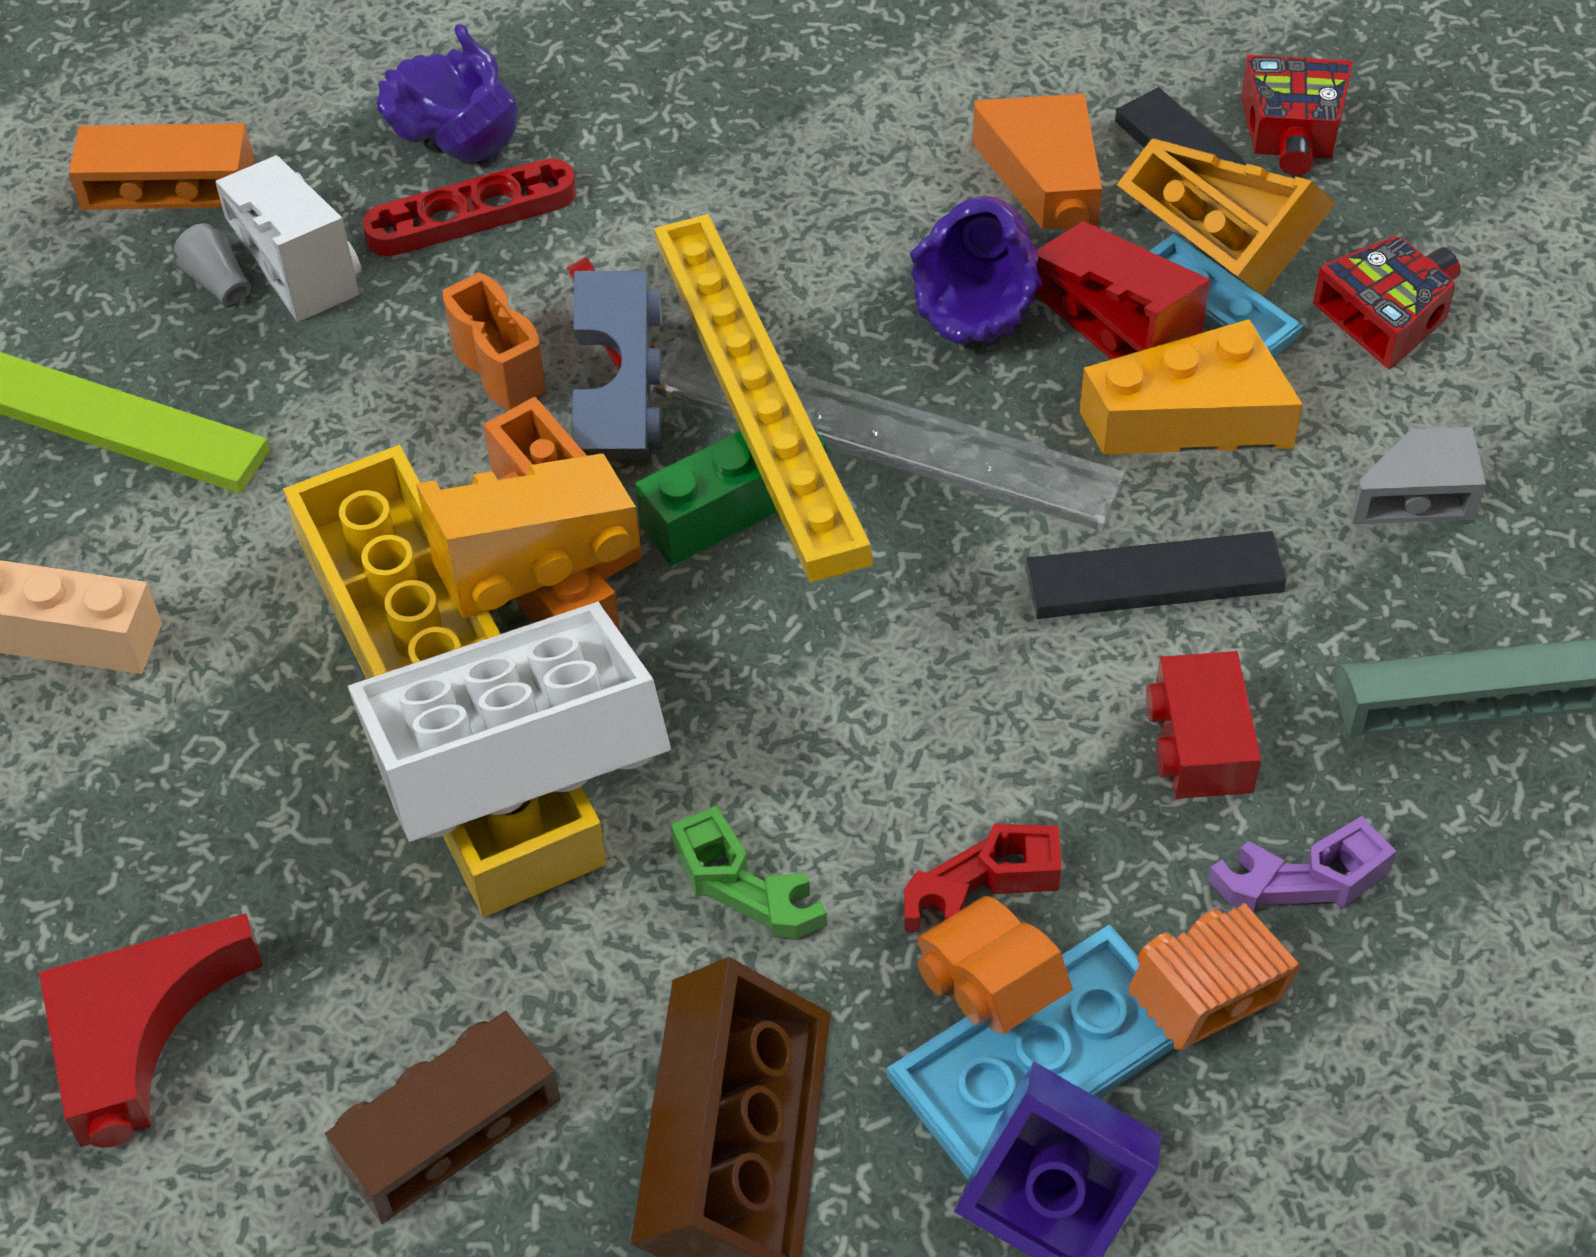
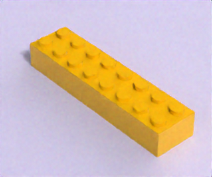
(378, 574)

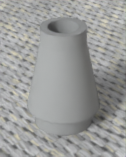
(211, 262)

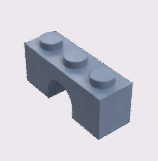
(618, 313)

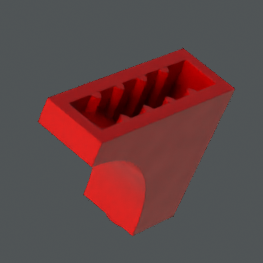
(119, 1010)

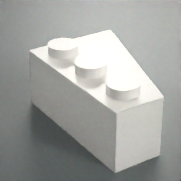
(291, 236)

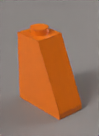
(1043, 155)

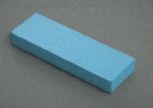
(1231, 299)

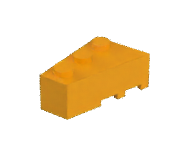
(1228, 210)
(1191, 393)
(526, 530)

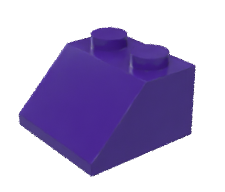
(1059, 1170)

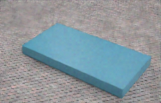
(1087, 1037)

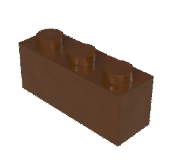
(442, 1115)

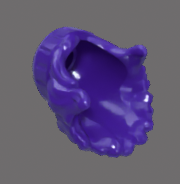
(451, 101)
(976, 271)

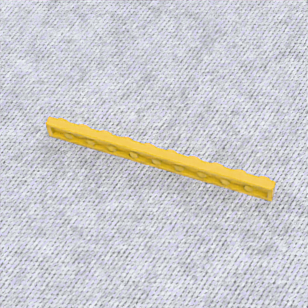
(764, 402)

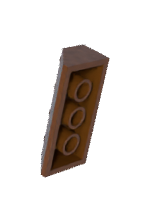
(732, 1118)

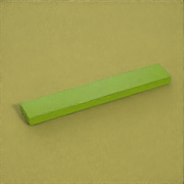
(129, 424)

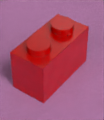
(1205, 725)

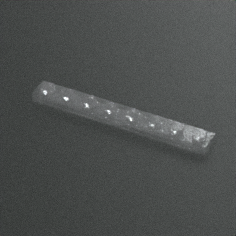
(921, 442)

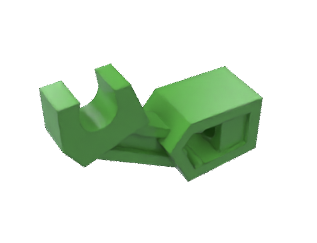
(769, 902)

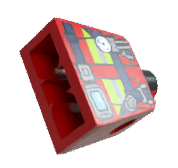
(1294, 107)
(1388, 296)

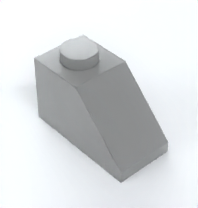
(1423, 479)

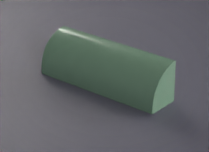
(1467, 687)

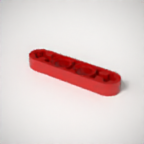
(468, 201)

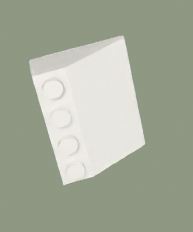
(509, 720)

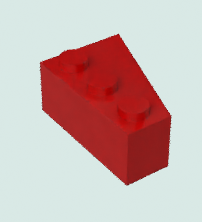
(1119, 291)

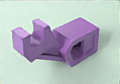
(1271, 882)

